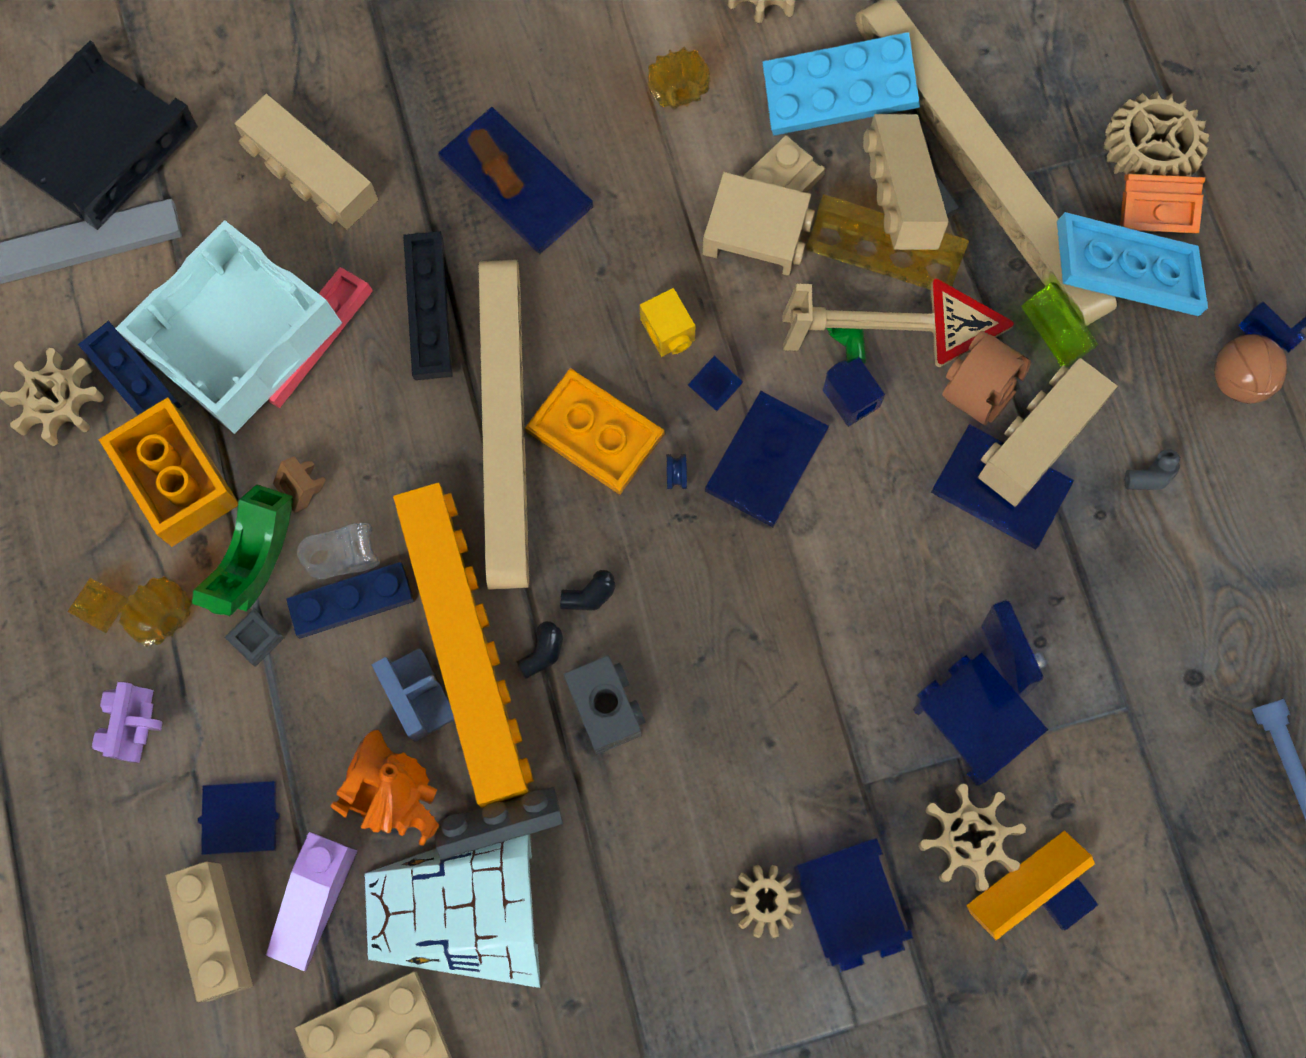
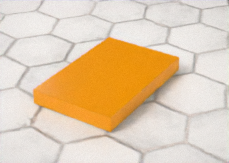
(595, 431)

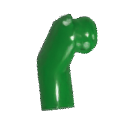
(851, 339)

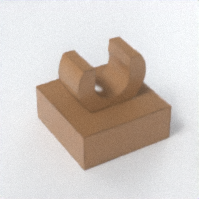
(294, 480)

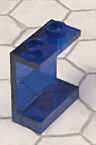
(980, 716)
(852, 905)

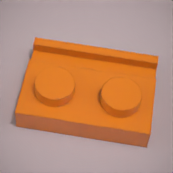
(1162, 203)

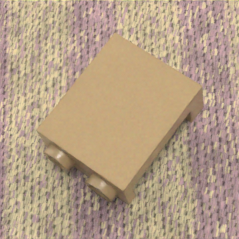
(758, 221)

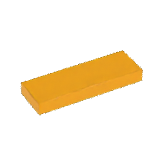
(1031, 885)

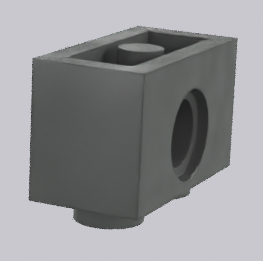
(590, 683)

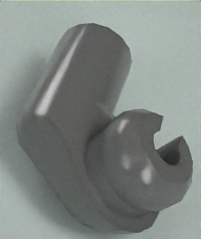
(1157, 475)

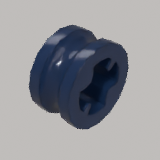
(676, 471)

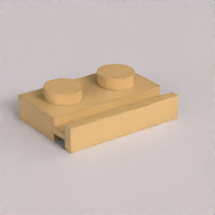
(787, 167)

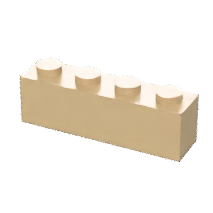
(306, 162)
(905, 182)
(1046, 431)

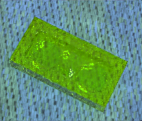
(1059, 325)

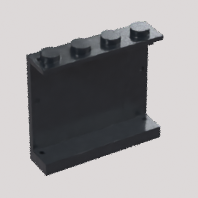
(92, 136)

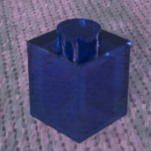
(714, 382)
(852, 390)

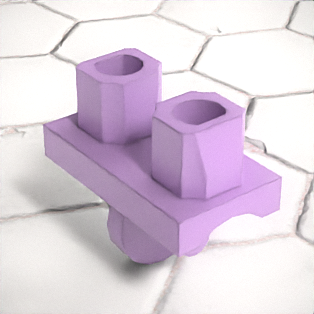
(128, 722)

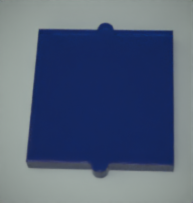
(238, 818)

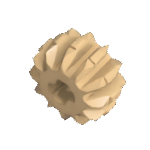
(751, 900)

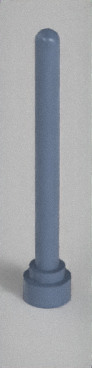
(1274, 718)

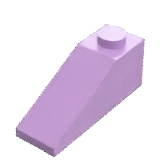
(309, 899)

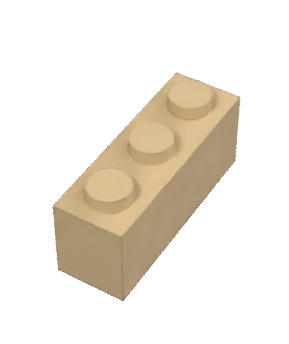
(208, 931)

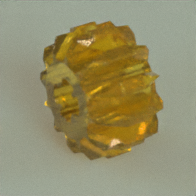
(678, 78)
(155, 611)

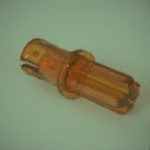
(495, 163)

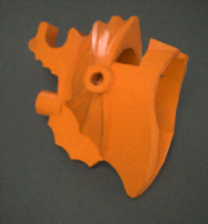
(387, 790)

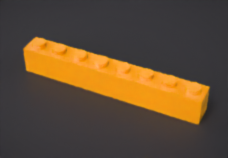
(461, 645)

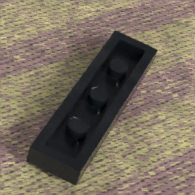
(427, 306)

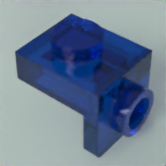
(1267, 323)

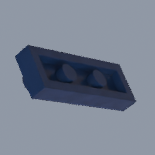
(125, 369)
(350, 600)

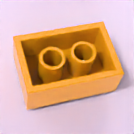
(168, 472)

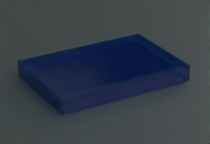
(766, 459)
(964, 489)
(1011, 648)

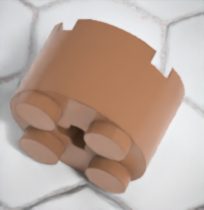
(986, 378)

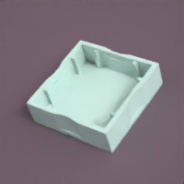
(230, 326)

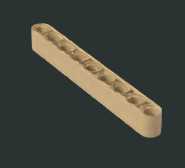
(503, 426)

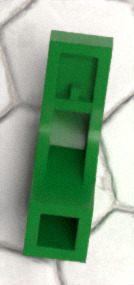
(252, 554)

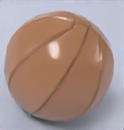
(1250, 368)

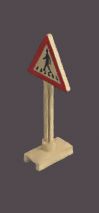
(953, 320)

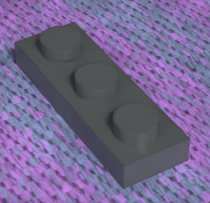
(497, 823)

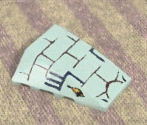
(457, 913)

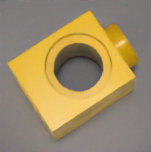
(668, 323)

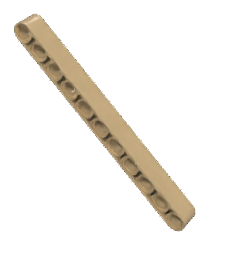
(983, 159)

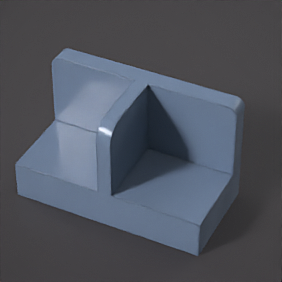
(414, 694)

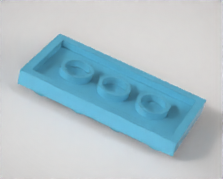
(841, 84)
(1131, 264)

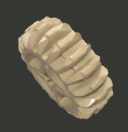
(1156, 121)

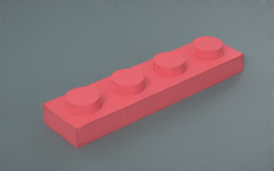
(345, 295)

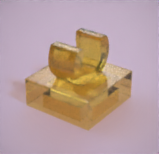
(97, 605)

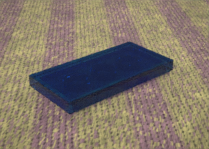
(548, 199)

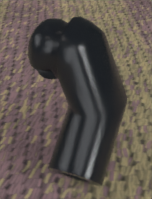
(592, 596)
(546, 650)

